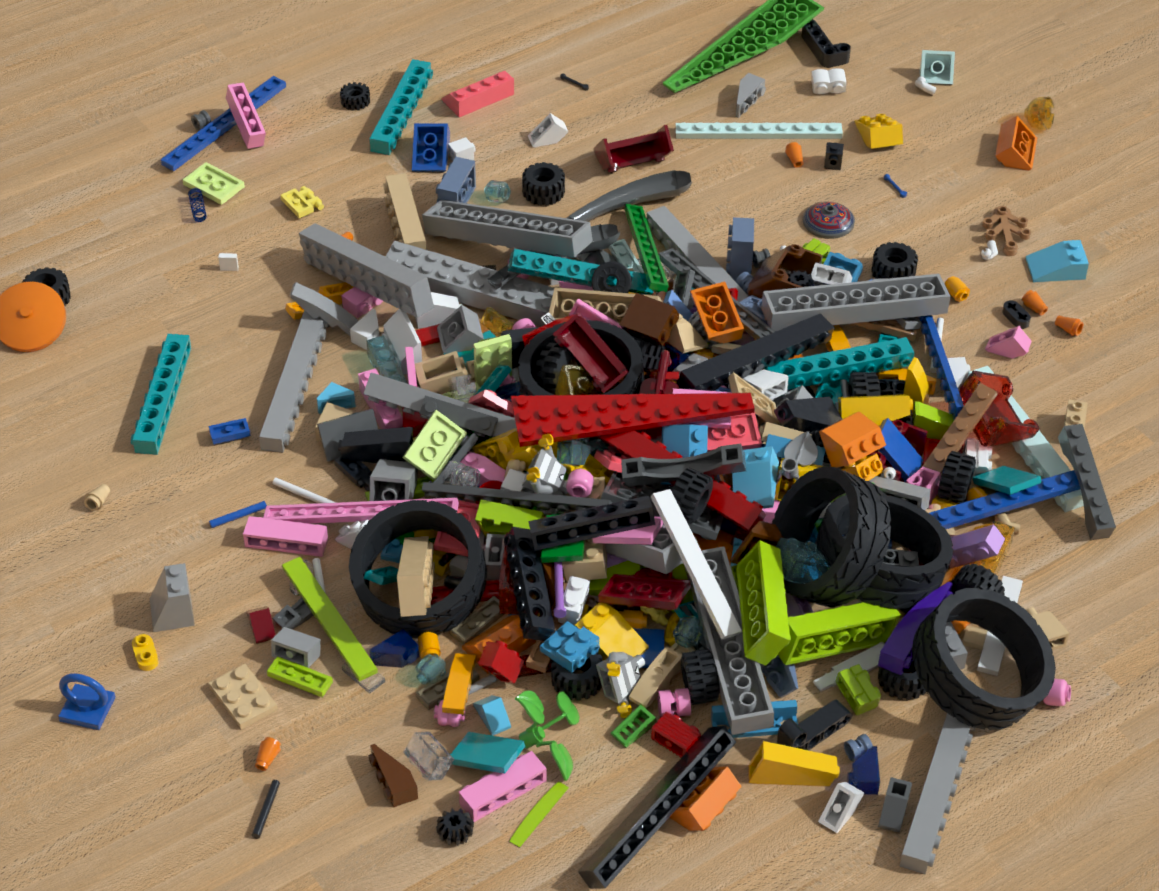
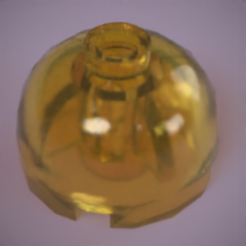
(1039, 113)

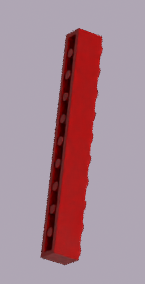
(722, 499)

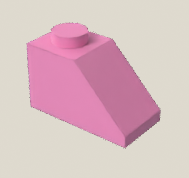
(1009, 343)

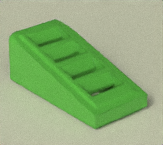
(639, 712)

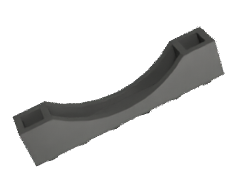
(716, 462)
(1096, 507)

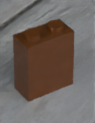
(649, 319)

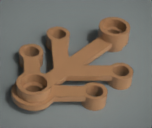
(1004, 214)

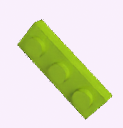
(299, 676)

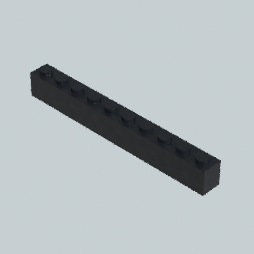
(757, 354)
(656, 808)

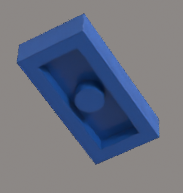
(229, 431)

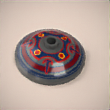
(828, 220)

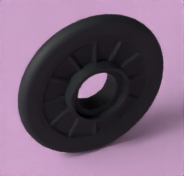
(609, 269)

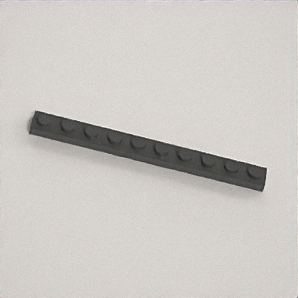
(750, 322)
(508, 497)

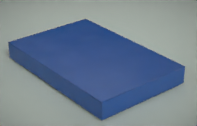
(899, 451)

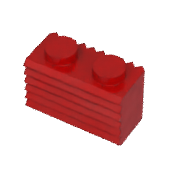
(501, 661)
(674, 734)

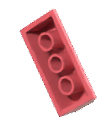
(480, 94)

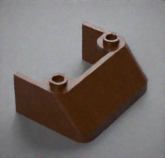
(772, 277)

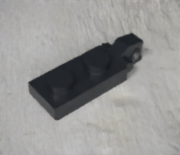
(355, 471)

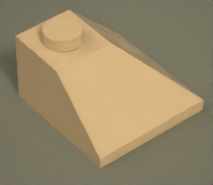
(685, 337)

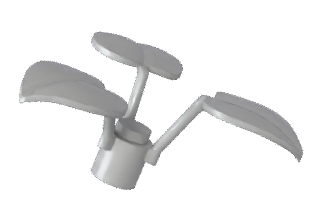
(799, 451)

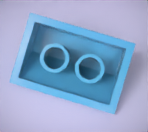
(685, 440)

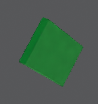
(563, 553)

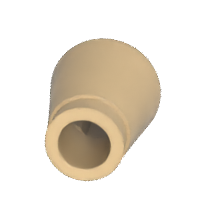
(97, 497)

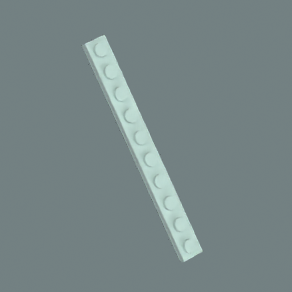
(758, 130)

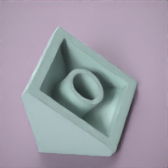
(937, 66)

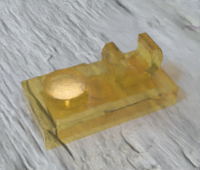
(495, 322)

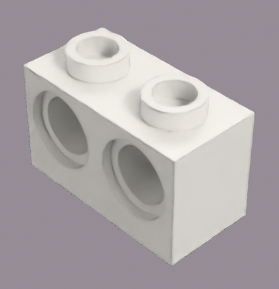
(829, 275)

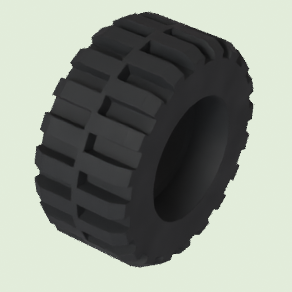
(550, 365)

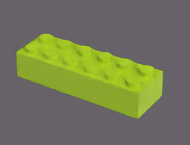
(763, 603)
(838, 631)

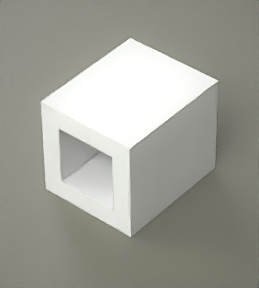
(461, 148)

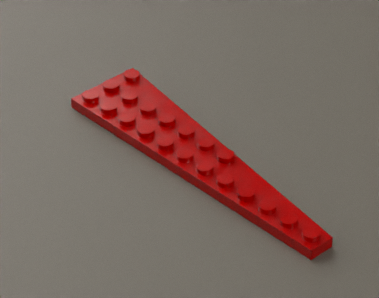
(596, 415)

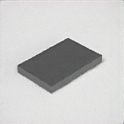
(333, 430)

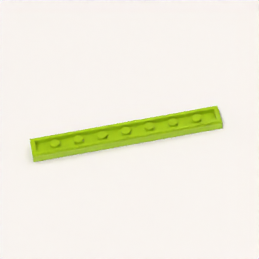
(330, 619)

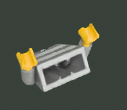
(545, 472)
(619, 677)

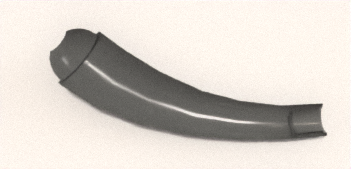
(647, 189)
(602, 237)

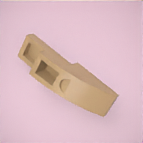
(658, 675)

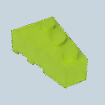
(500, 518)

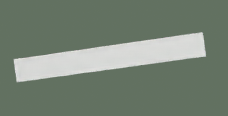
(696, 564)

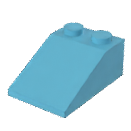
(1059, 262)
(760, 476)

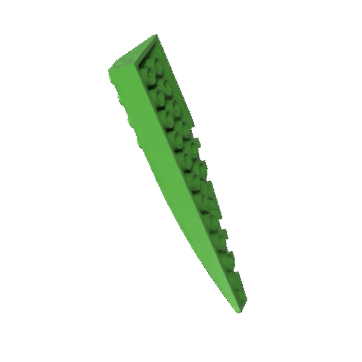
(758, 32)

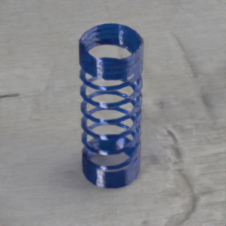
(198, 210)

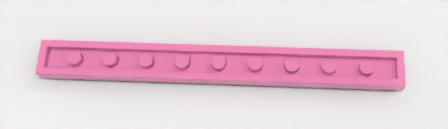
(338, 511)

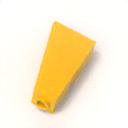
(876, 407)
(791, 766)

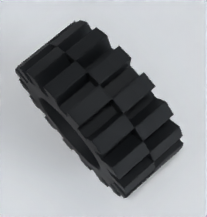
(355, 96)

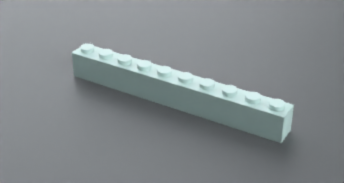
(1042, 457)

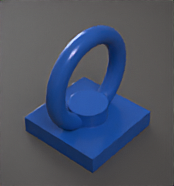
(87, 704)

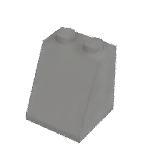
(393, 481)
(172, 600)

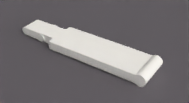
(868, 660)

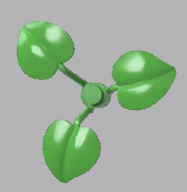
(534, 735)

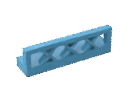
(782, 711)

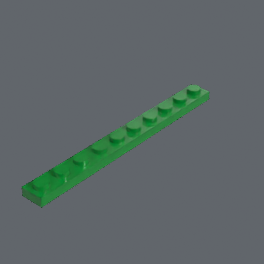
(646, 248)

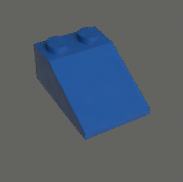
(430, 147)

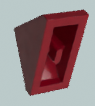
(261, 624)

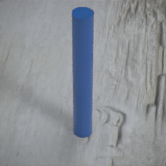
(237, 514)

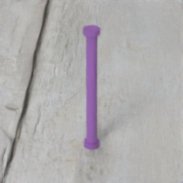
(559, 611)

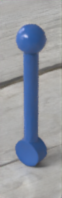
(903, 194)

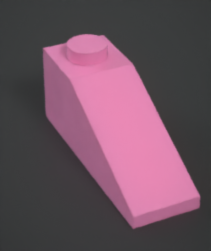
(487, 468)

